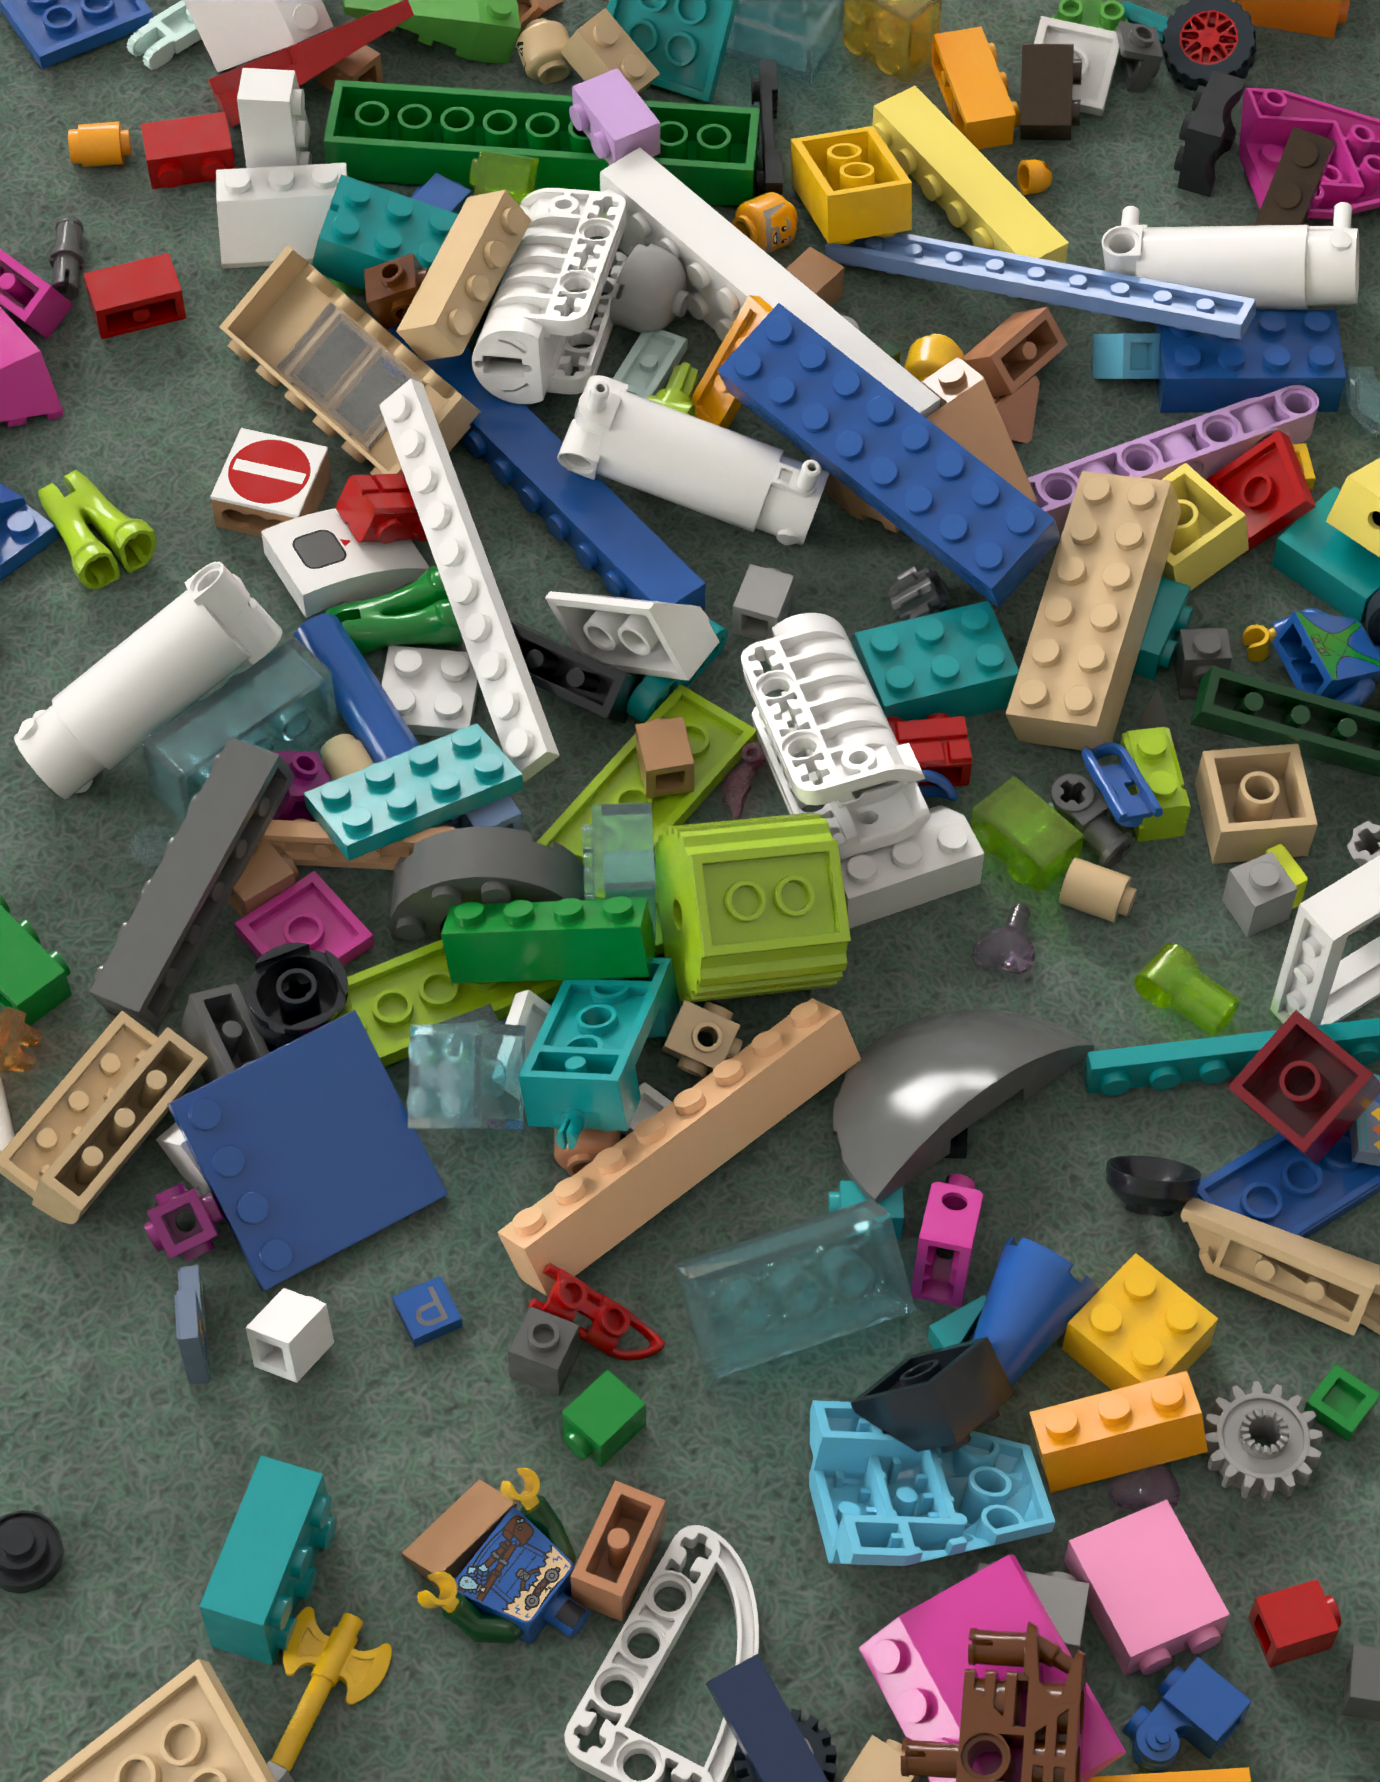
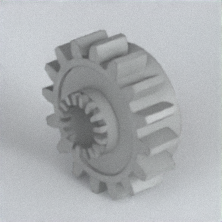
(1256, 1467)

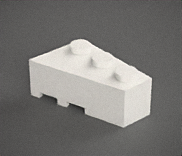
(273, 118)

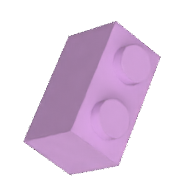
(614, 117)

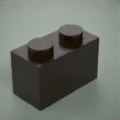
(1047, 91)

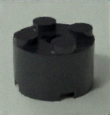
(295, 993)

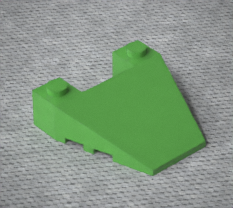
(474, 27)

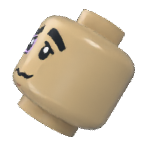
(540, 51)

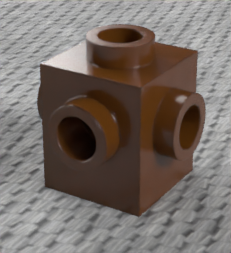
(392, 288)

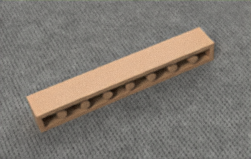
(680, 1144)

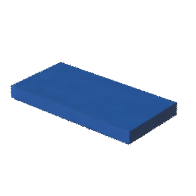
(1290, 1191)

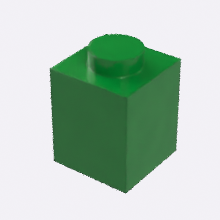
(602, 1419)

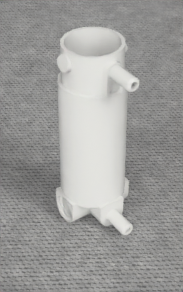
(1270, 263)
(691, 462)
(147, 681)

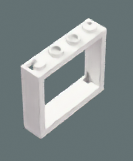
(1312, 972)

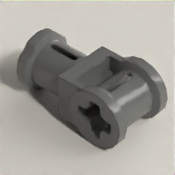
(1090, 818)

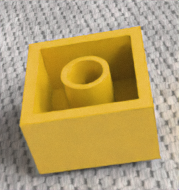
(1138, 1328)

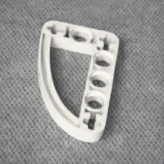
(640, 1674)

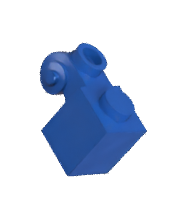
(1193, 1707)

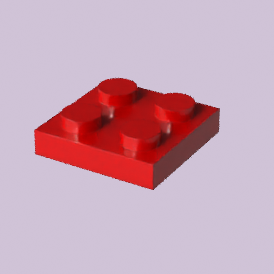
(1266, 487)

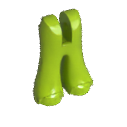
(92, 561)

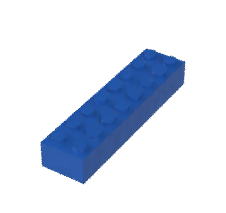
(890, 455)

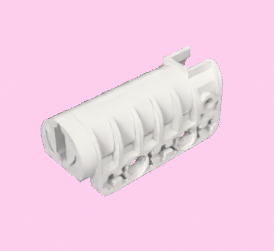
(552, 297)
(831, 736)

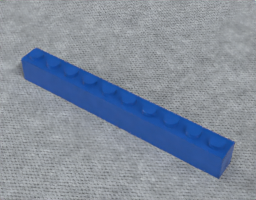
(575, 508)

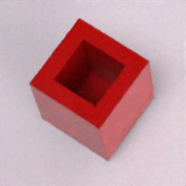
(1295, 1622)

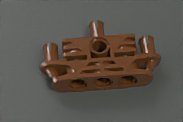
(993, 1712)

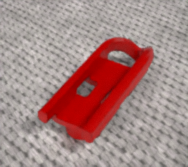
(607, 1316)

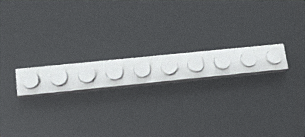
(468, 580)

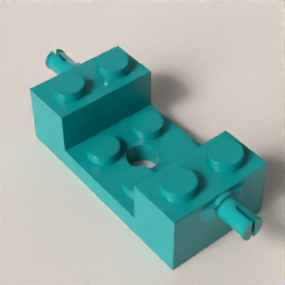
(588, 1050)

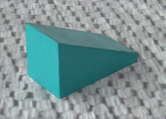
(956, 1326)

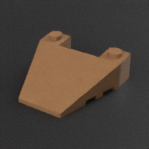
(970, 419)

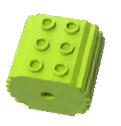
(752, 906)

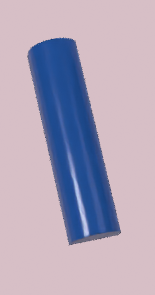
(356, 689)

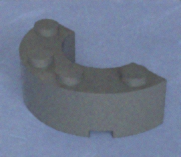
(478, 867)

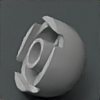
(651, 290)

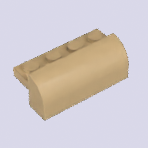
(99, 1116)

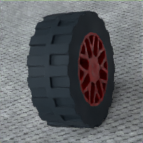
(1207, 39)

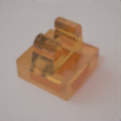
(12, 1034)

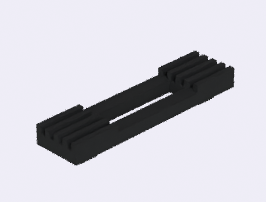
(766, 93)

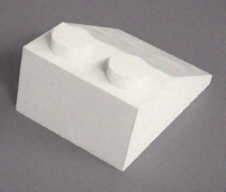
(253, 28)

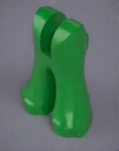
(403, 617)

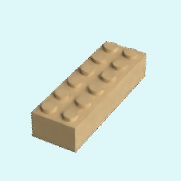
(1094, 611)

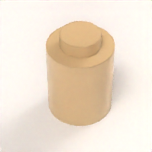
(1097, 890)

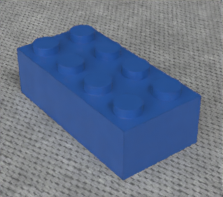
(1275, 352)

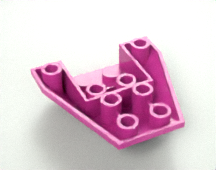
(1354, 165)

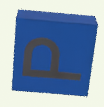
(427, 1311)

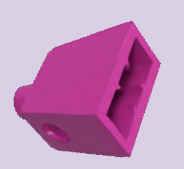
(951, 1224)

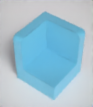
(1126, 356)

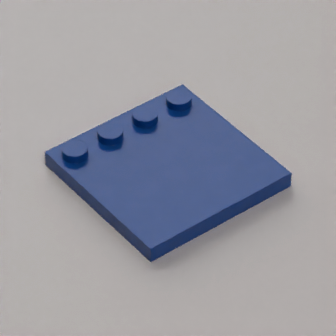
(307, 1150)

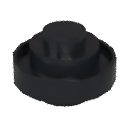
(28, 1551)

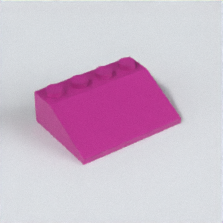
(925, 1654)

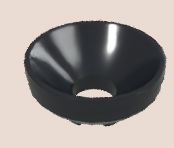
(1152, 1183)

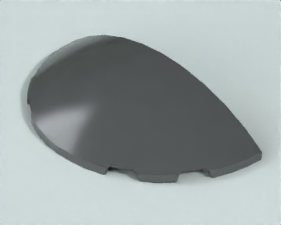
(936, 1081)

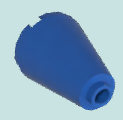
(1029, 1304)

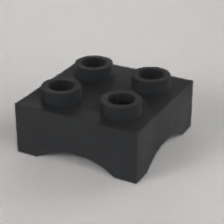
(1207, 132)

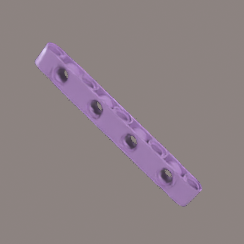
(1201, 442)

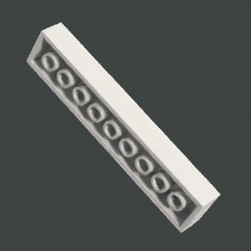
(729, 267)

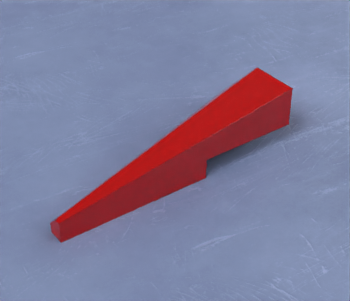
(311, 55)

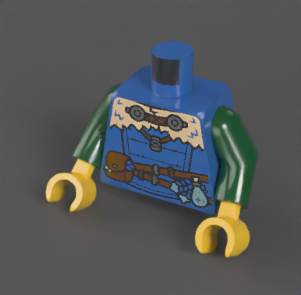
(515, 1577)

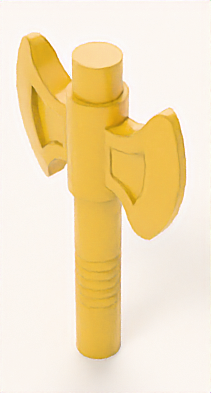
(332, 1660)

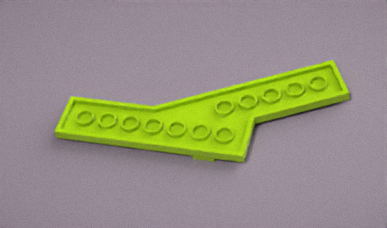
(418, 984)

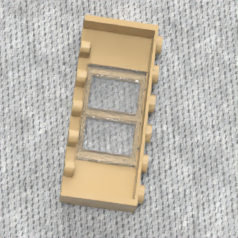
(336, 360)

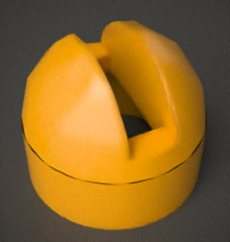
(1033, 176)

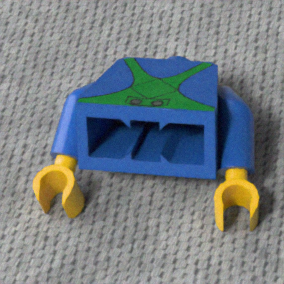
(1321, 654)

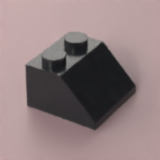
(938, 1396)

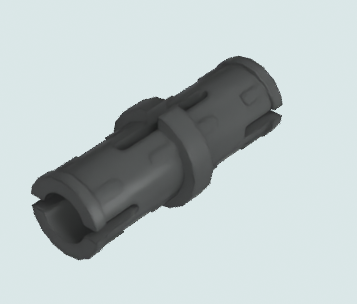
(67, 257)

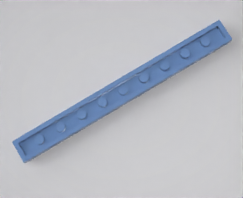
(1051, 282)

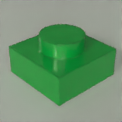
(1342, 1402)

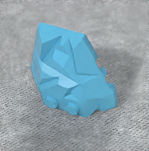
(909, 1507)

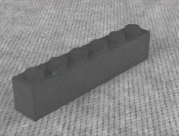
(192, 883)

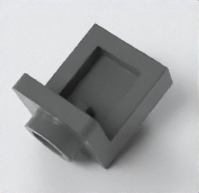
(1140, 54)

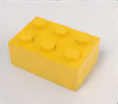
(851, 185)

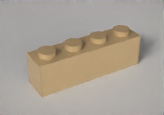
(464, 275)

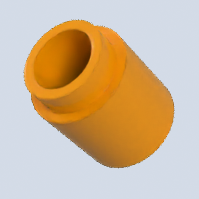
(99, 144)

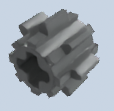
(918, 593)

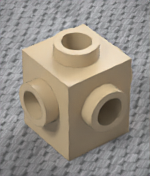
(684, 1043)

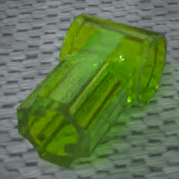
(1175, 981)

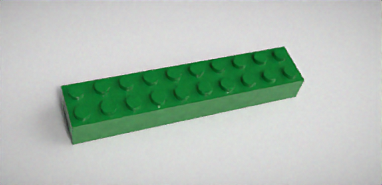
(425, 130)

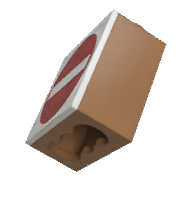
(269, 482)

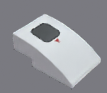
(328, 566)

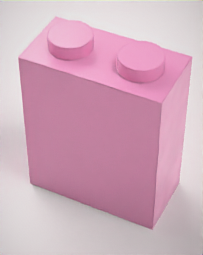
(1147, 1589)

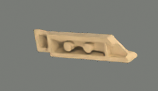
(1286, 1267)

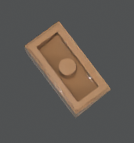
(458, 1532)

